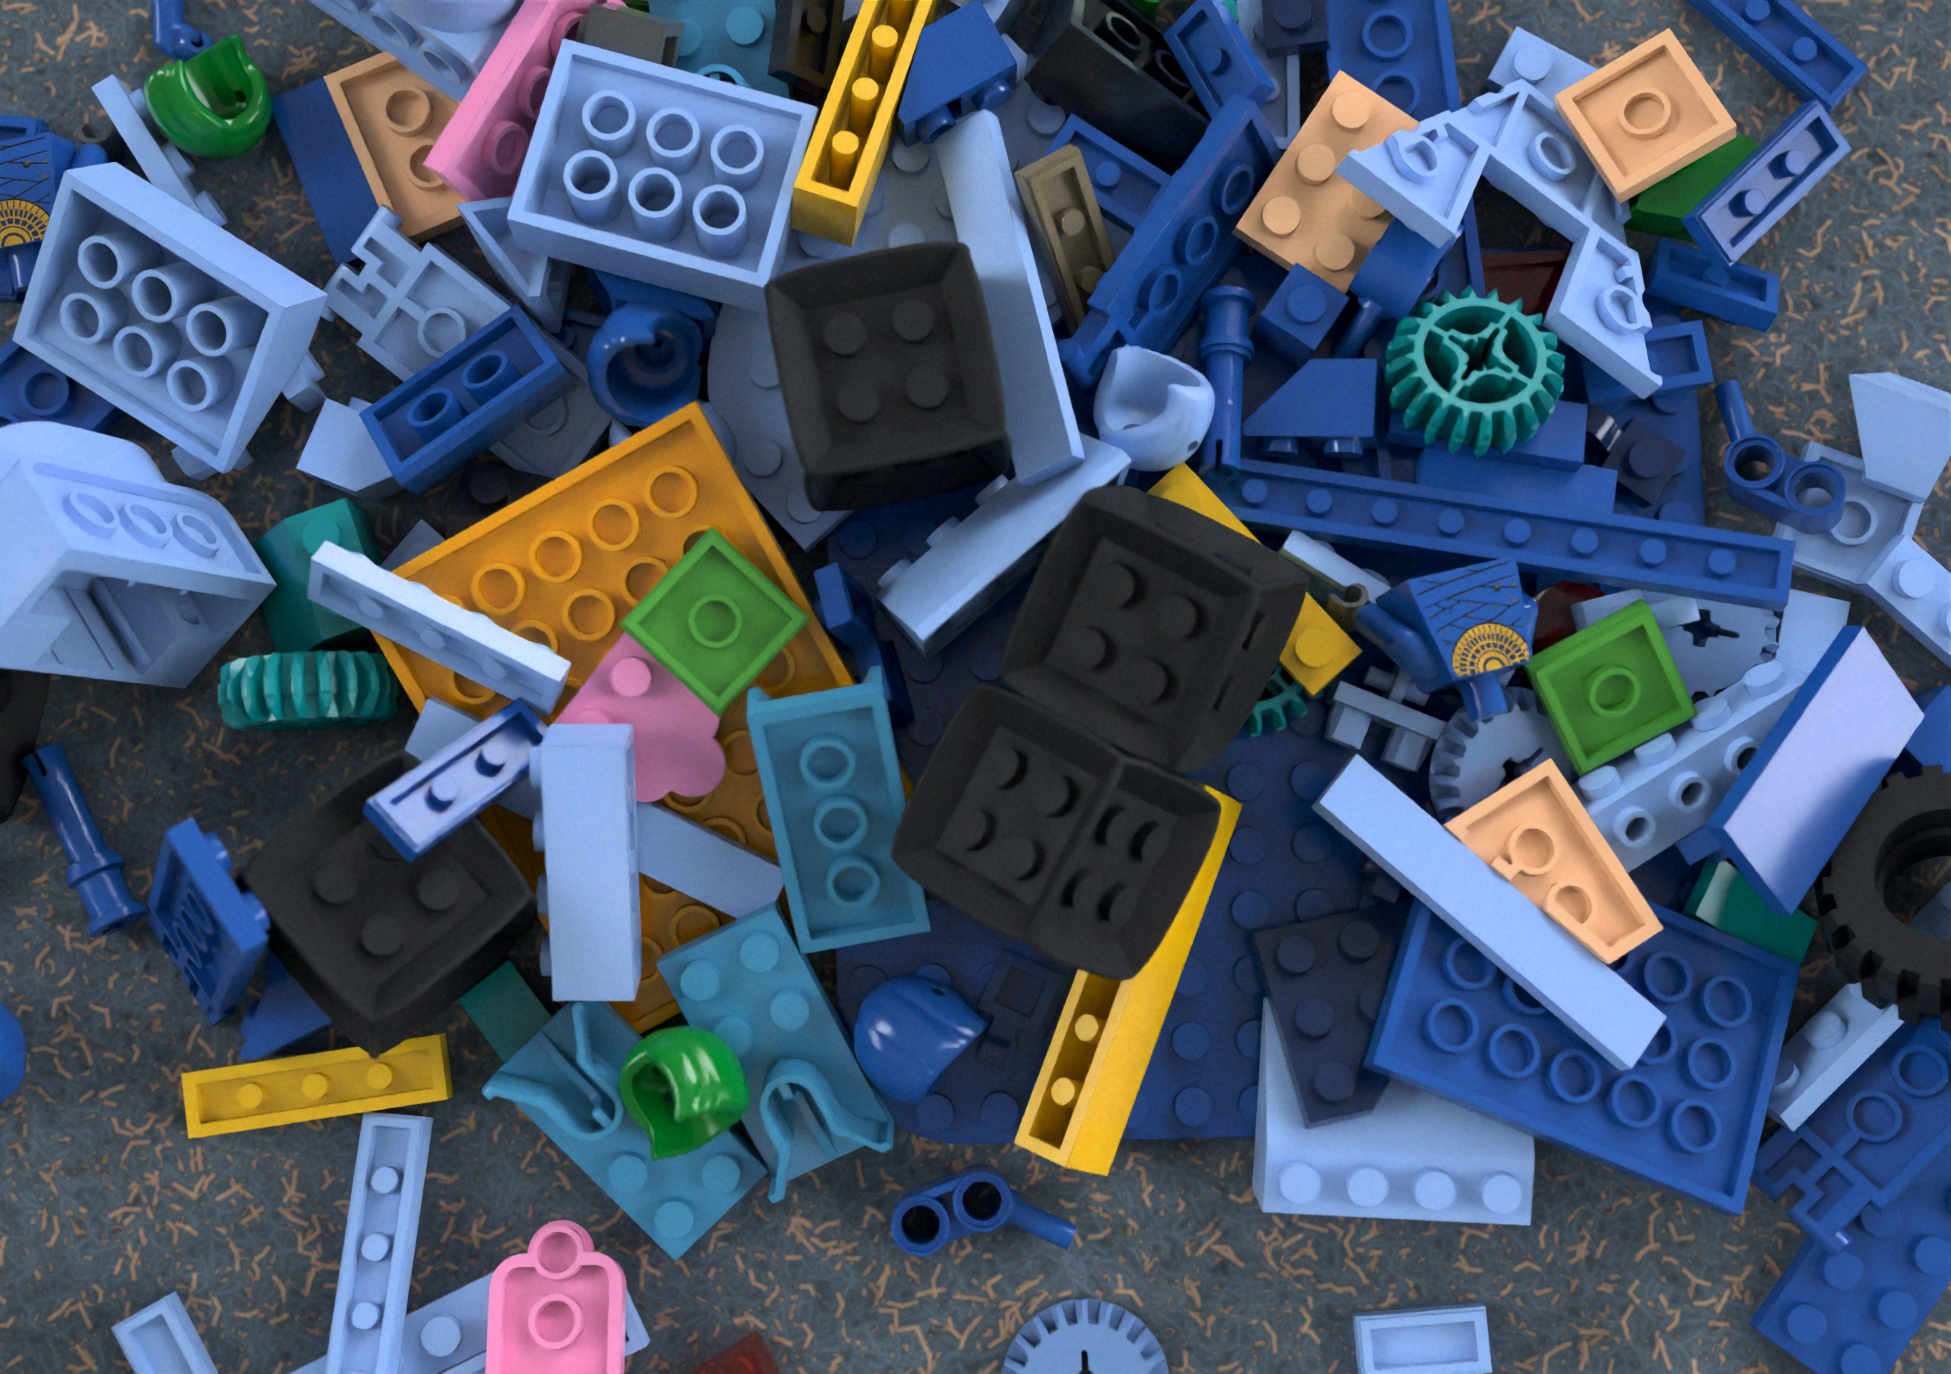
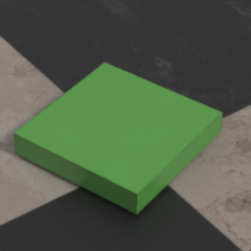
(714, 621)
(1610, 687)

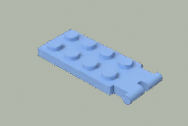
(425, 303)

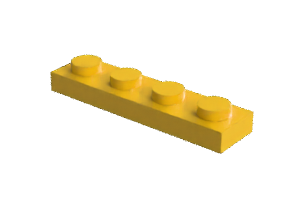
(1317, 644)
(315, 1086)

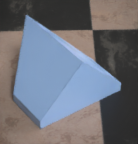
(532, 278)
(1901, 433)

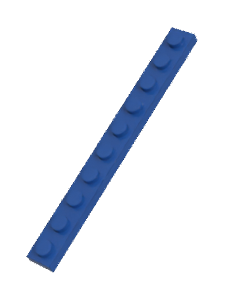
(1486, 528)

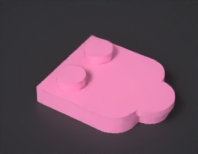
(670, 724)
(557, 1307)

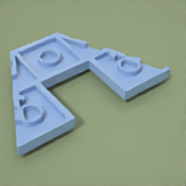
(1536, 160)

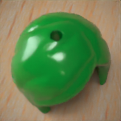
(211, 103)
(696, 1076)

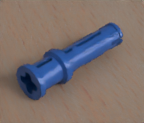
(1225, 356)
(92, 867)

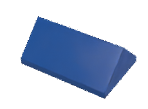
(466, 401)

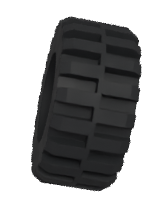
(1870, 945)

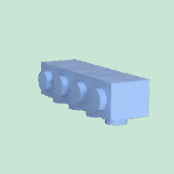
(1682, 775)
(590, 861)

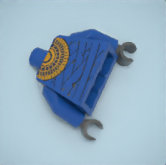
(29, 186)
(1450, 629)

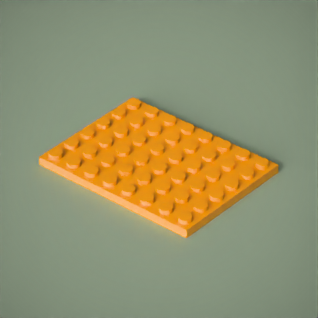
(565, 576)

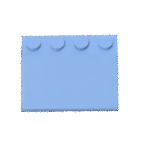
(661, 176)
(164, 312)
(989, 551)
(1400, 1162)

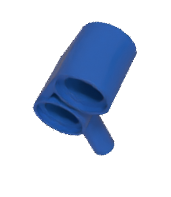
(1390, 283)
(1790, 476)
(958, 1220)

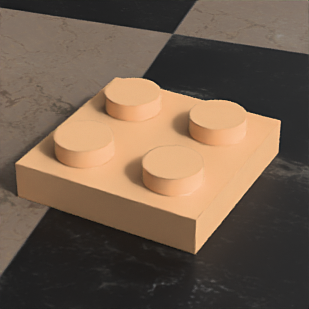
(1645, 116)

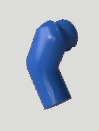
(173, 35)

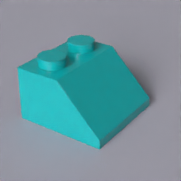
(287, 555)

